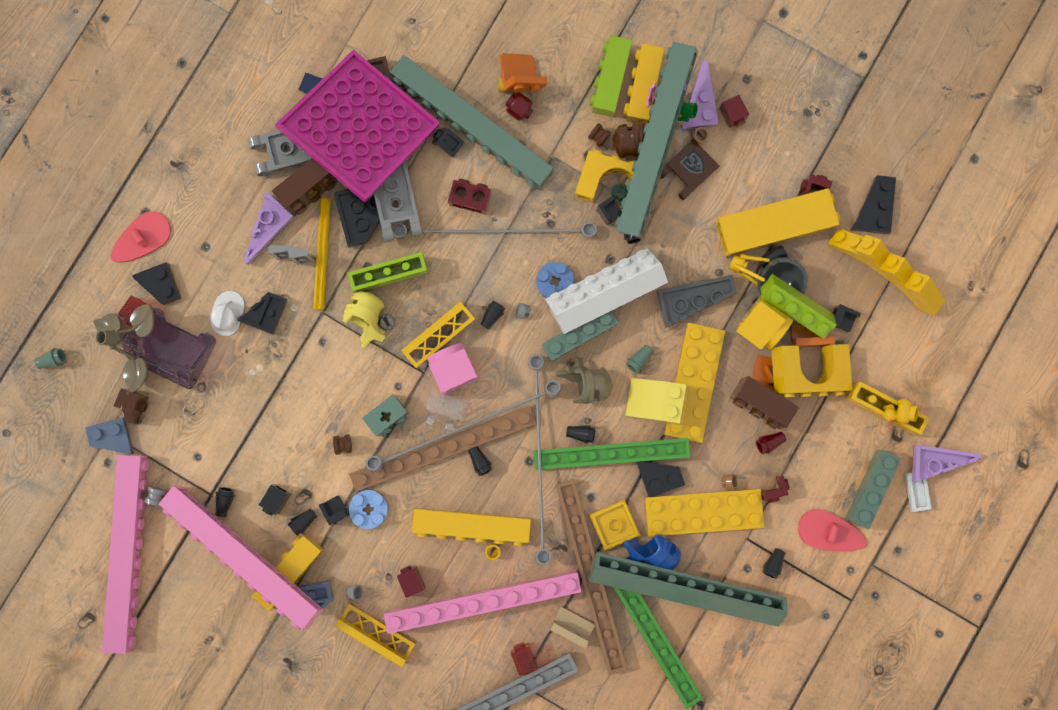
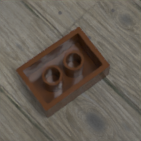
(304, 187)
(763, 403)

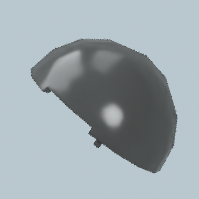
(788, 271)

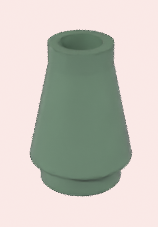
(52, 358)
(638, 360)

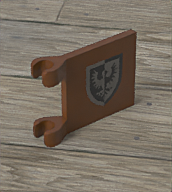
(692, 166)

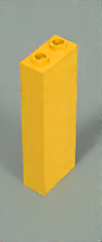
(777, 222)

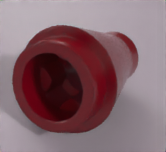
(768, 443)

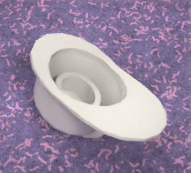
(225, 313)

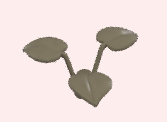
(109, 333)

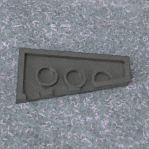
(686, 300)

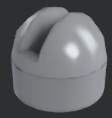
(522, 311)
(391, 320)
(354, 596)

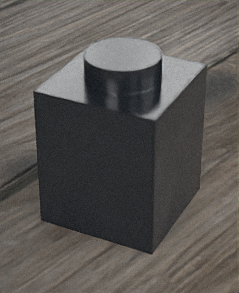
(274, 500)

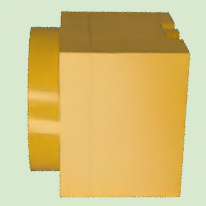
(764, 324)

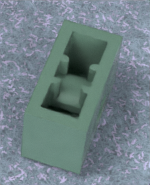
(375, 418)

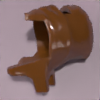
(627, 139)

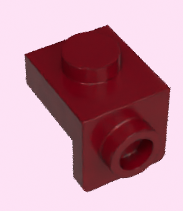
(815, 182)
(774, 494)

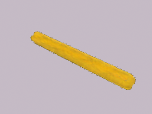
(322, 254)

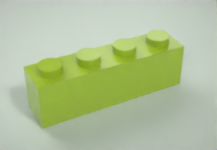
(611, 77)
(388, 273)
(798, 306)

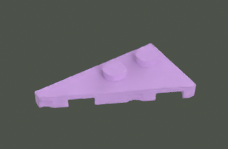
(704, 98)
(270, 222)
(932, 461)

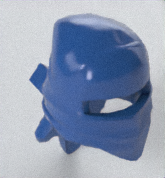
(657, 552)

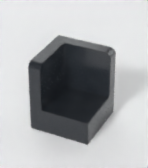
(609, 210)
(845, 317)
(334, 510)

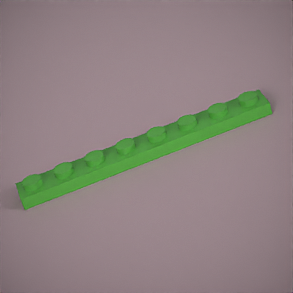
(613, 453)
(660, 647)

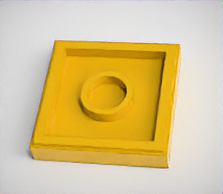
(614, 525)

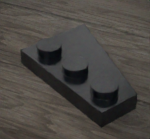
(878, 207)

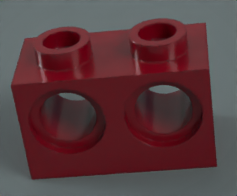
(467, 201)

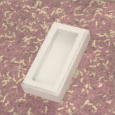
(917, 494)

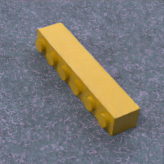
(471, 525)

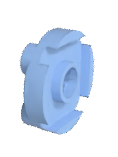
(360, 501)

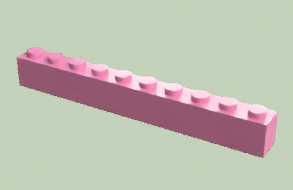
(125, 554)
(241, 558)
(482, 602)

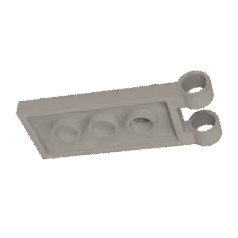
(279, 159)
(398, 189)

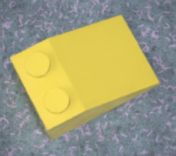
(657, 400)

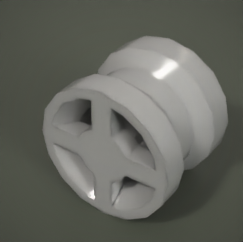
(155, 495)

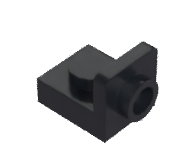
(447, 141)

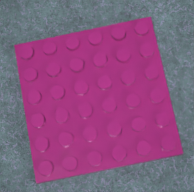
(358, 125)

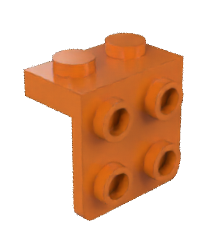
(520, 73)

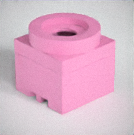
(452, 368)

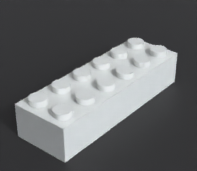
(606, 290)

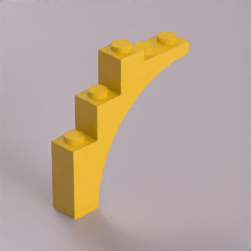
(896, 269)

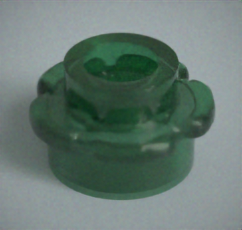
(619, 187)

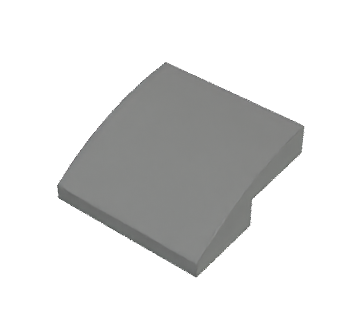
(296, 254)

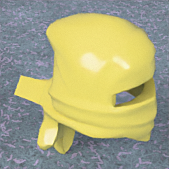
(364, 312)

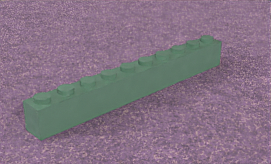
(471, 122)
(657, 139)
(688, 589)

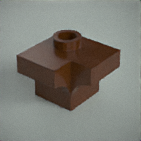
(131, 404)

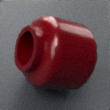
(519, 106)

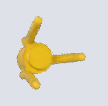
(740, 264)

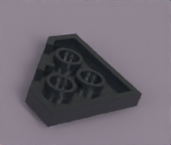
(357, 217)

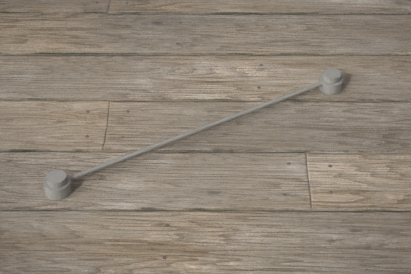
(588, 230)
(375, 464)
(542, 556)

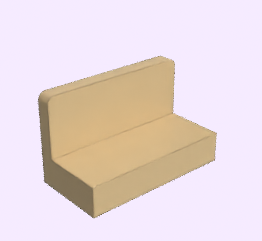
(572, 627)

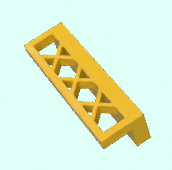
(434, 328)
(370, 640)

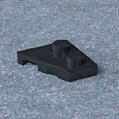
(159, 283)
(265, 313)

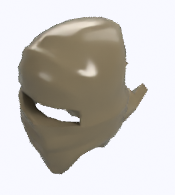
(592, 384)

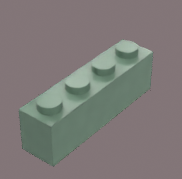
(567, 342)
(872, 489)

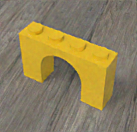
(595, 168)
(790, 380)

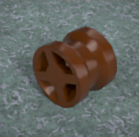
(599, 135)
(342, 444)

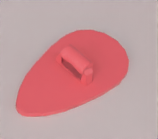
(141, 237)
(829, 532)

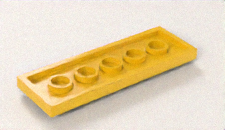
(698, 371)
(704, 512)

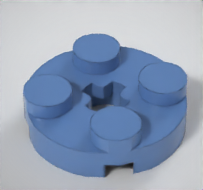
(545, 276)

